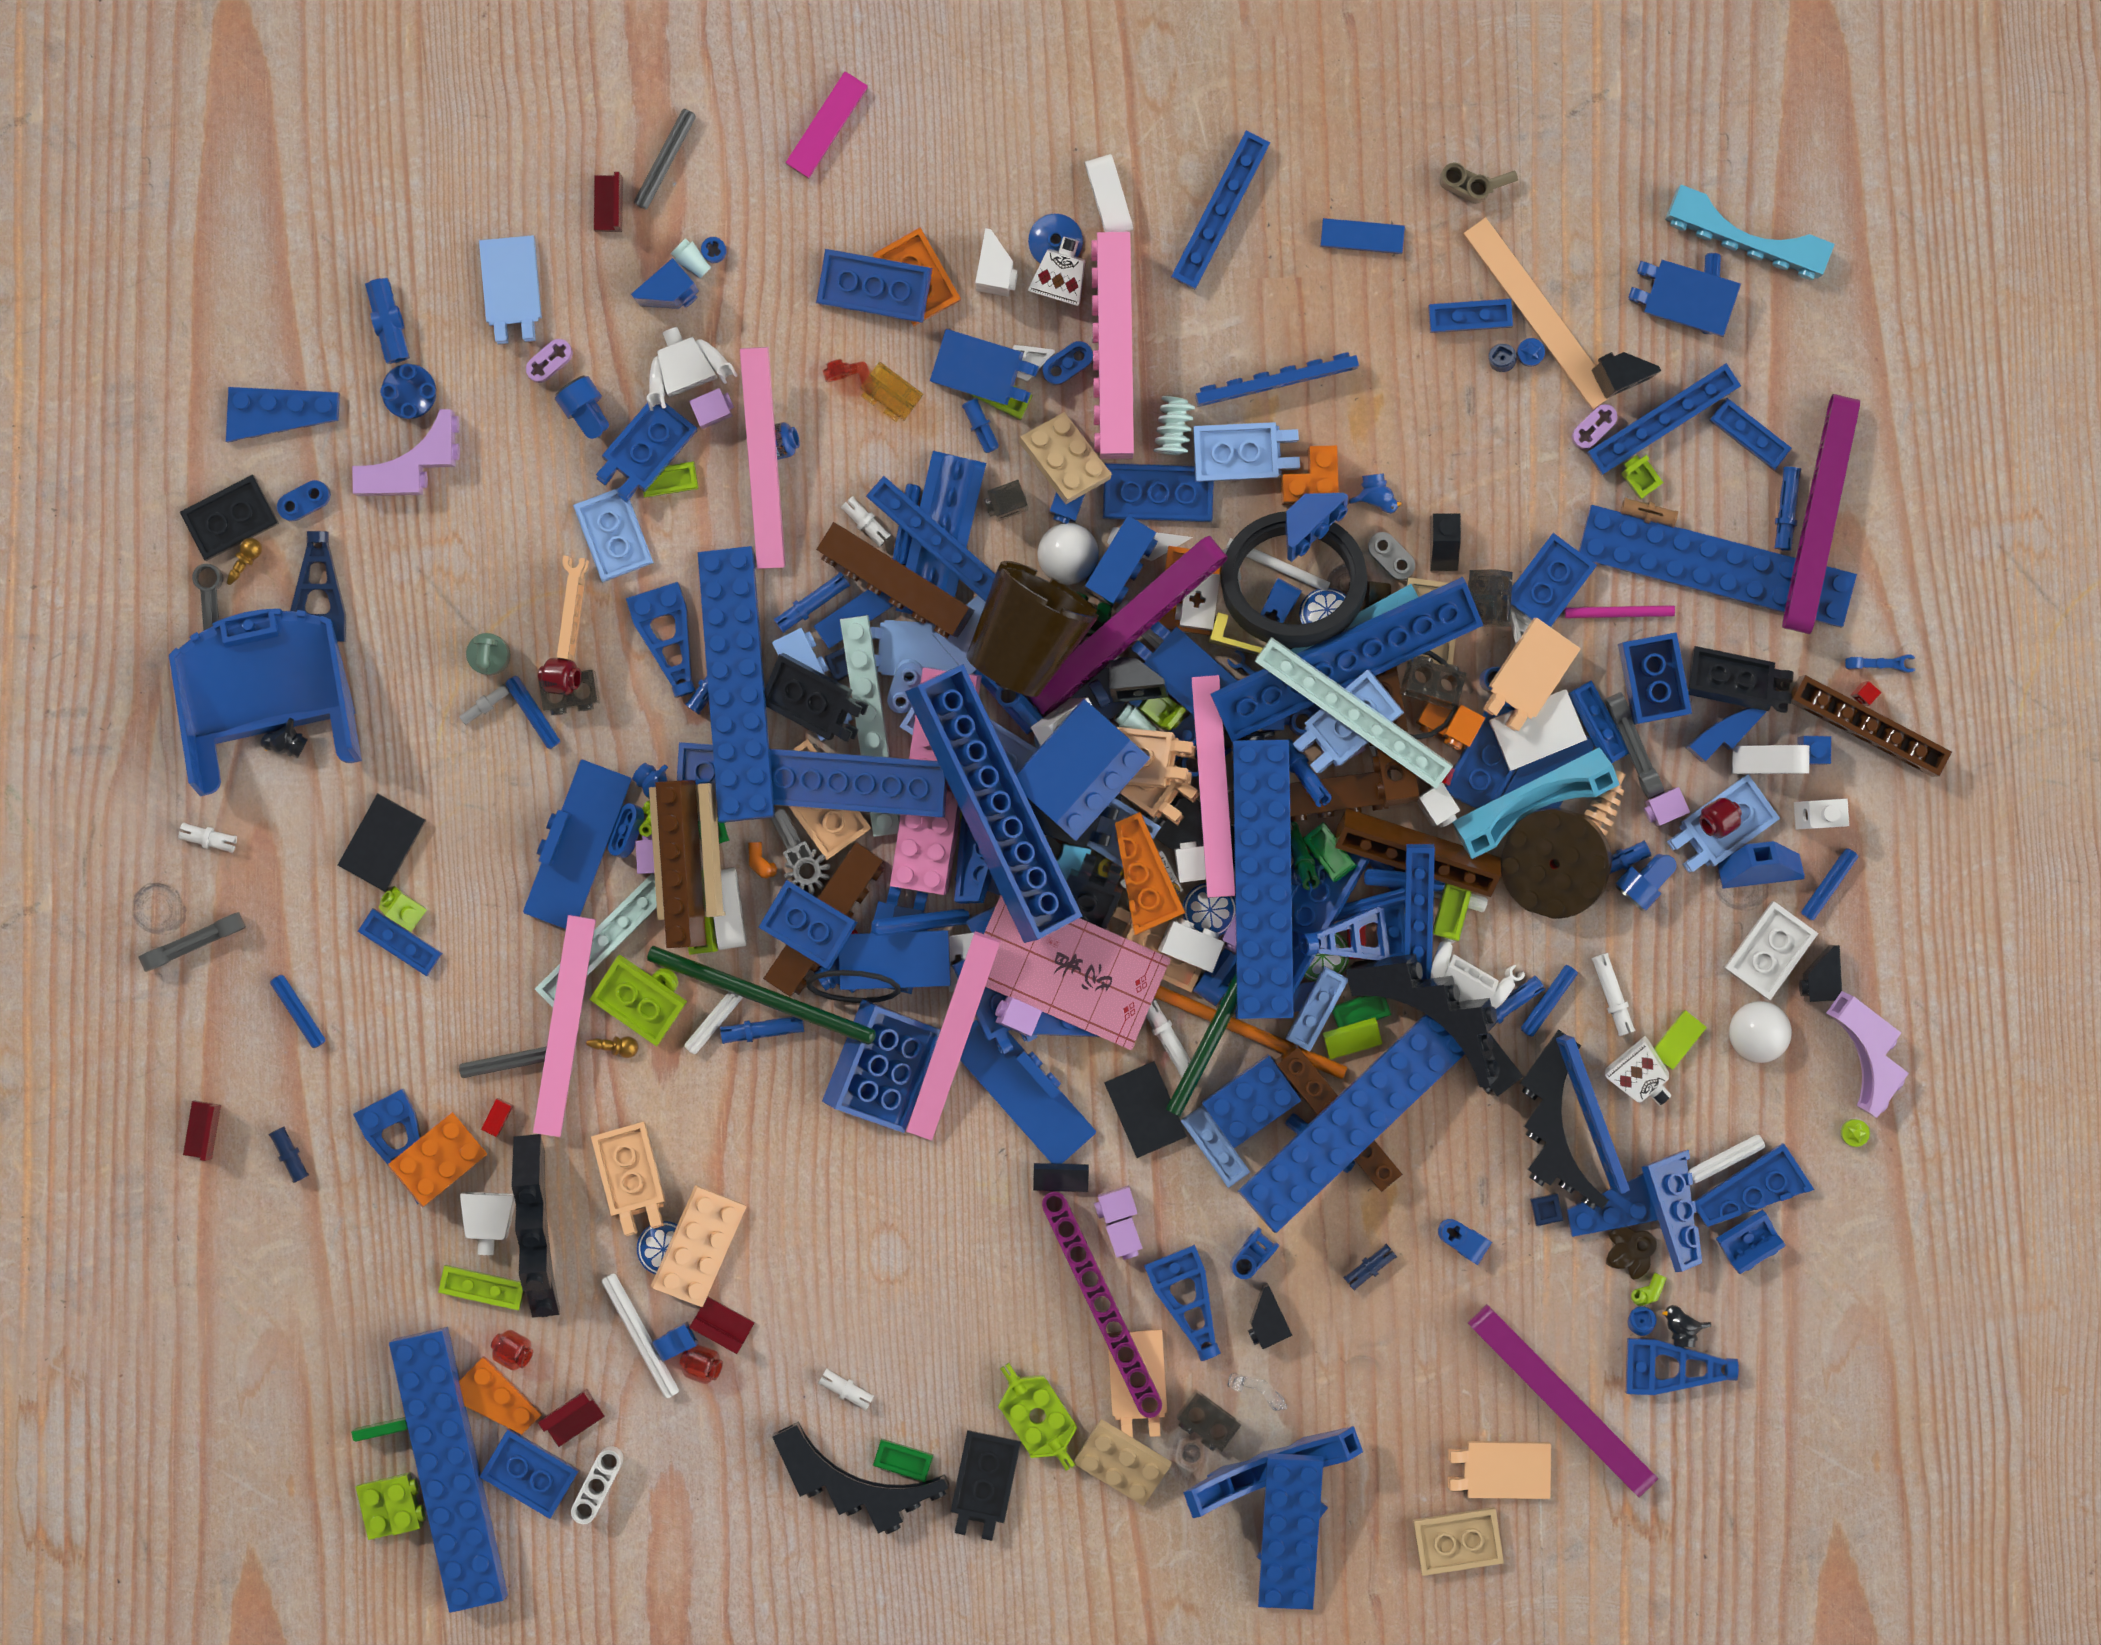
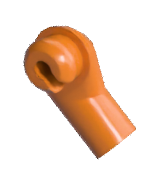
(758, 863)

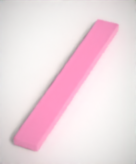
(762, 457)
(1213, 789)
(564, 1025)
(953, 1035)

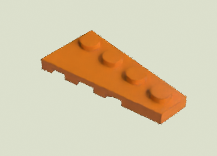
(1146, 878)

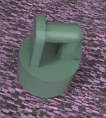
(488, 654)

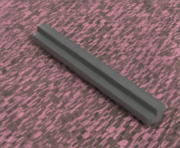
(664, 159)
(502, 1062)

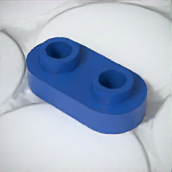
(1067, 363)
(303, 502)
(626, 830)

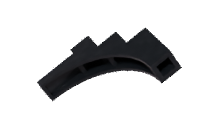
(1438, 998)
(1554, 1159)
(532, 1225)
(884, 1502)

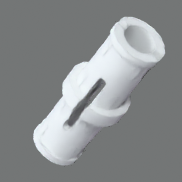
(865, 521)
(207, 837)
(846, 1389)

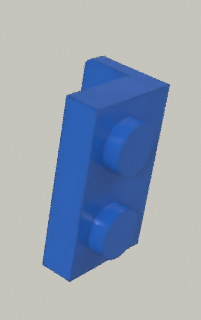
(1750, 1242)

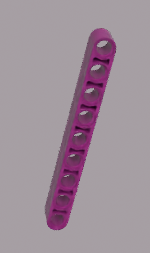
(1821, 514)
(1131, 623)
(1102, 1318)
(1563, 1400)

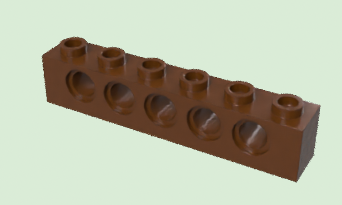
(1869, 726)
(1405, 789)
(1319, 1095)

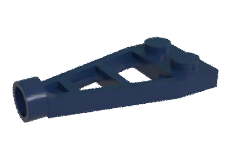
(331, 587)

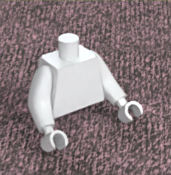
(684, 367)
(1470, 980)

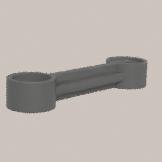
(208, 595)
(1647, 775)
(191, 942)

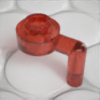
(838, 370)

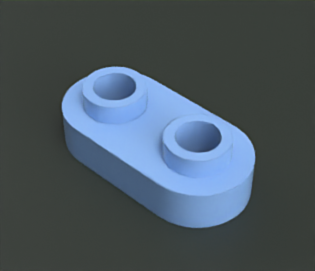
(901, 684)

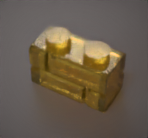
(891, 392)

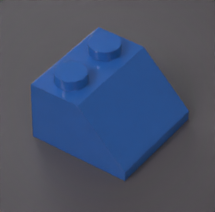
(667, 288)

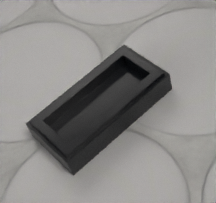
(1061, 1177)

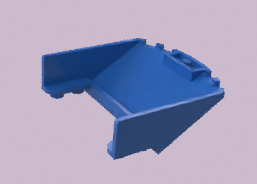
(252, 678)

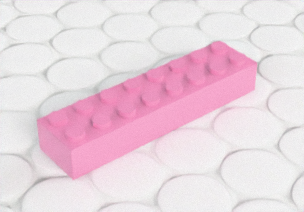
(1114, 342)
(924, 842)

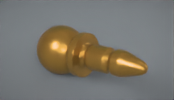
(249, 550)
(625, 1047)

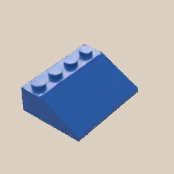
(1080, 769)
(886, 1076)

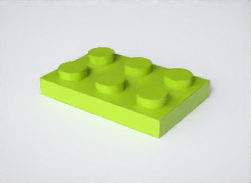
(638, 1000)

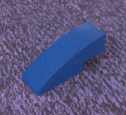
(1725, 732)

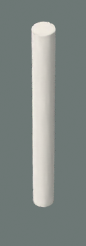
(1286, 568)

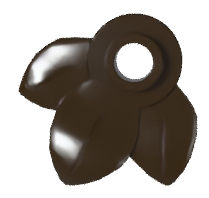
(1628, 1254)

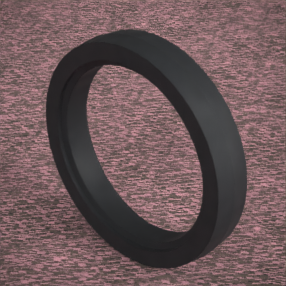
(1292, 634)

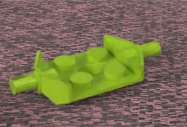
(1041, 1438)

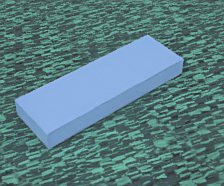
(1316, 1008)
(1215, 1146)

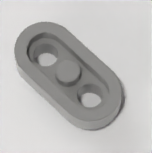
(1389, 558)

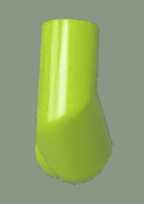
(645, 828)
(1649, 1293)

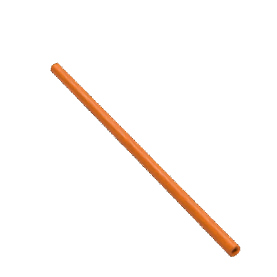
(1248, 1031)

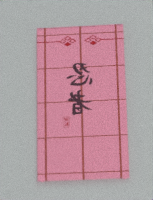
(1078, 975)

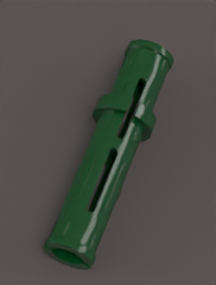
(1303, 862)

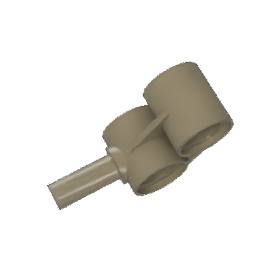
(1463, 187)

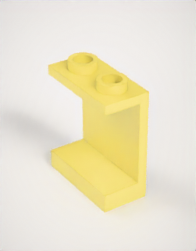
(1217, 638)

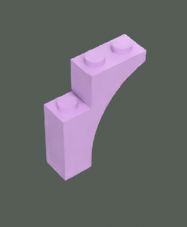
(406, 472)
(1873, 1040)

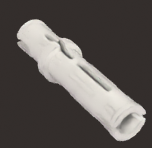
(1613, 994)
(1166, 1035)

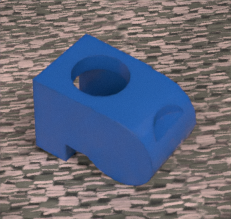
(675, 1342)

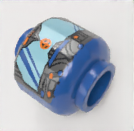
(786, 440)

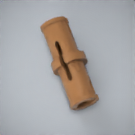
(1666, 517)

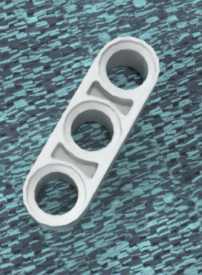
(1108, 194)
(1770, 759)
(730, 928)
(590, 1496)

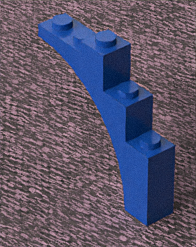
(1248, 1476)

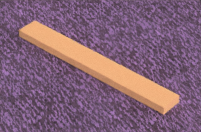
(1535, 310)

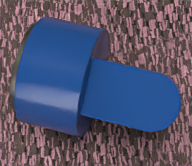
(579, 401)
(1643, 886)

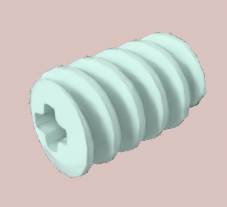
(1174, 426)

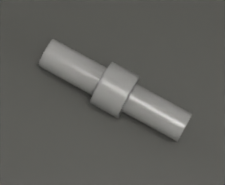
(484, 704)

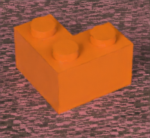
(1321, 475)
(1461, 729)

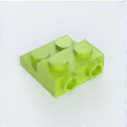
(390, 1506)

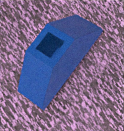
(1311, 520)
(1760, 865)

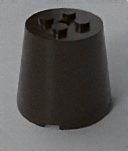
(1028, 629)

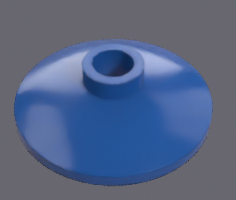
(1051, 225)

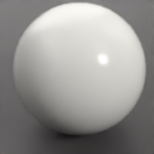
(1068, 553)
(1760, 1032)

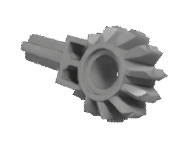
(799, 853)

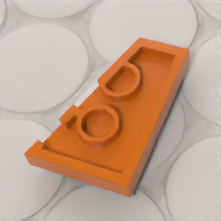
(495, 1397)

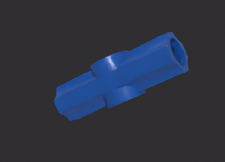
(387, 320)
(1020, 709)

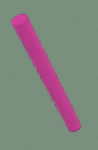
(1621, 611)

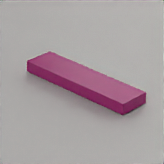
(826, 124)

